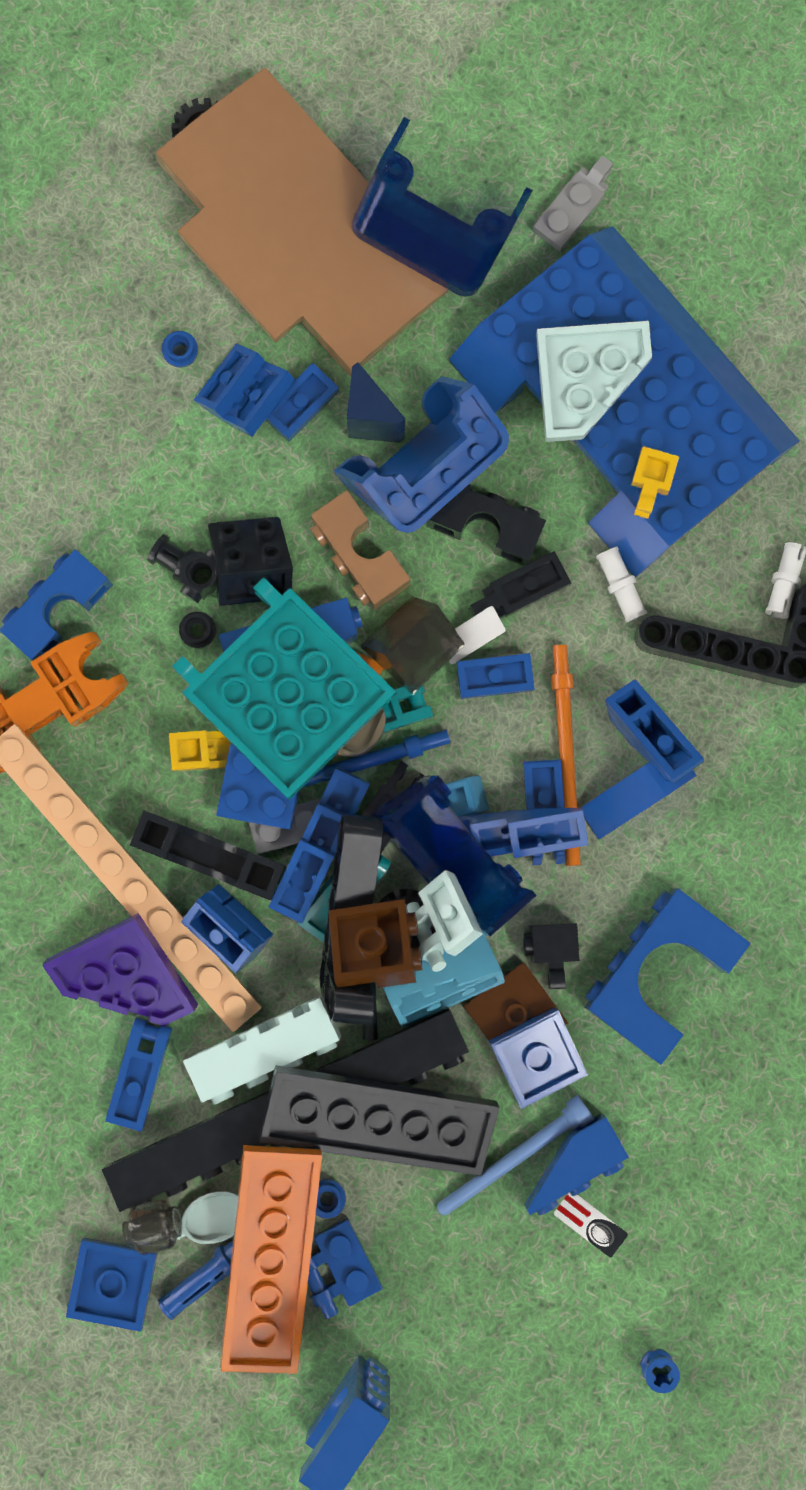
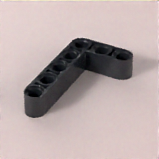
(742, 647)
(351, 886)

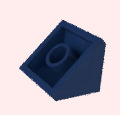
(371, 412)

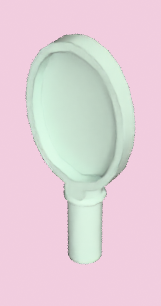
(210, 1218)

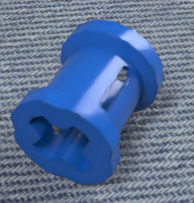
(660, 1383)

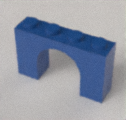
(618, 997)
(347, 1426)

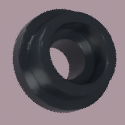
(193, 619)

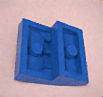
(244, 389)

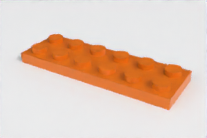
(270, 1259)

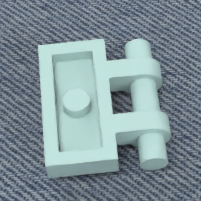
(451, 917)

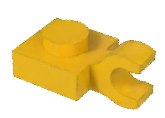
(654, 476)

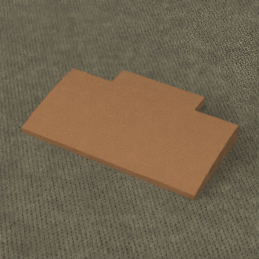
(280, 225)

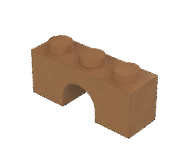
(376, 578)

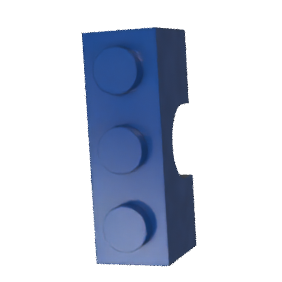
(72, 580)

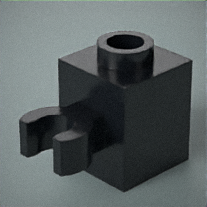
(553, 946)

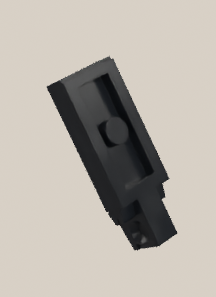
(524, 586)

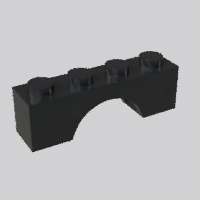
(207, 855)

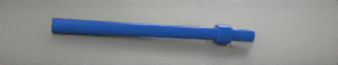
(411, 747)

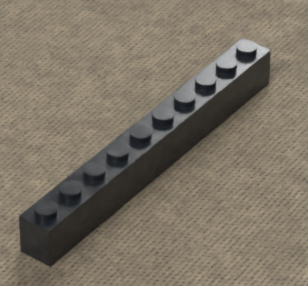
(220, 1139)

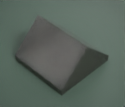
(414, 643)

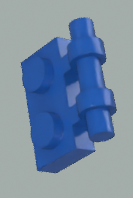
(349, 1266)

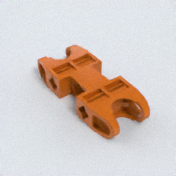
(51, 696)

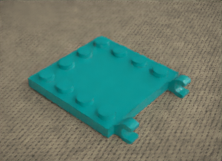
(287, 691)

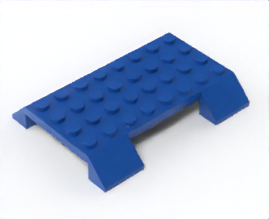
(681, 403)

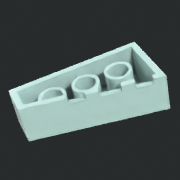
(257, 1050)

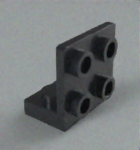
(246, 554)

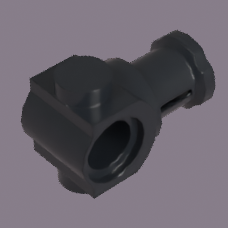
(185, 567)

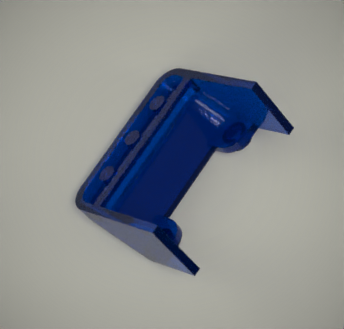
(424, 234)
(439, 841)

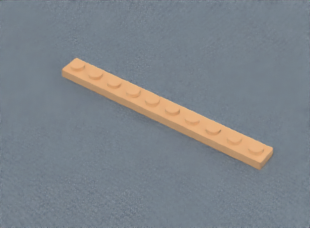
(124, 877)

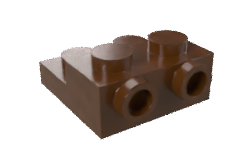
(374, 944)

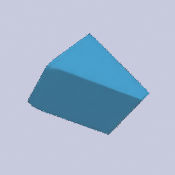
(468, 796)

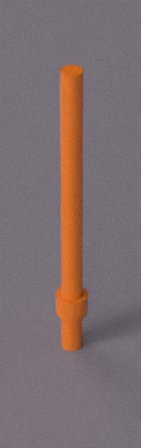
(562, 684)

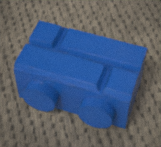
(227, 928)

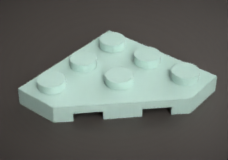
(587, 372)

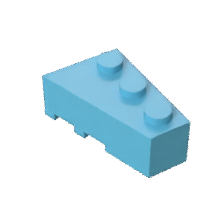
(462, 978)

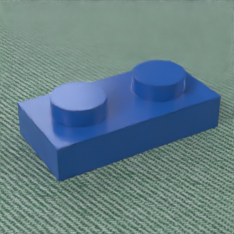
(302, 402)
(495, 676)

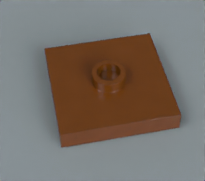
(509, 1003)

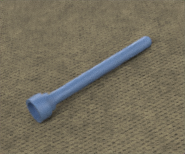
(573, 1116)

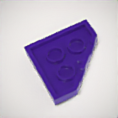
(123, 973)

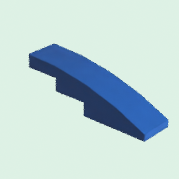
(528, 830)
(318, 846)

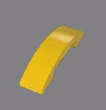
(198, 750)

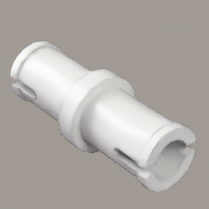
(786, 580)
(621, 584)

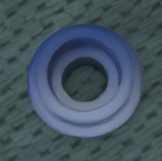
(172, 341)
(337, 1206)

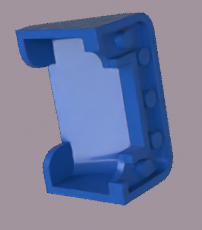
(435, 463)

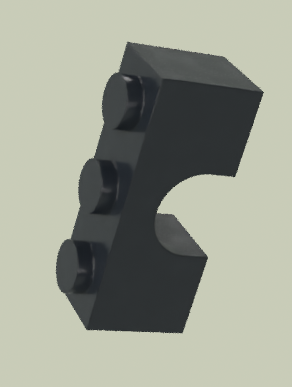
(516, 527)

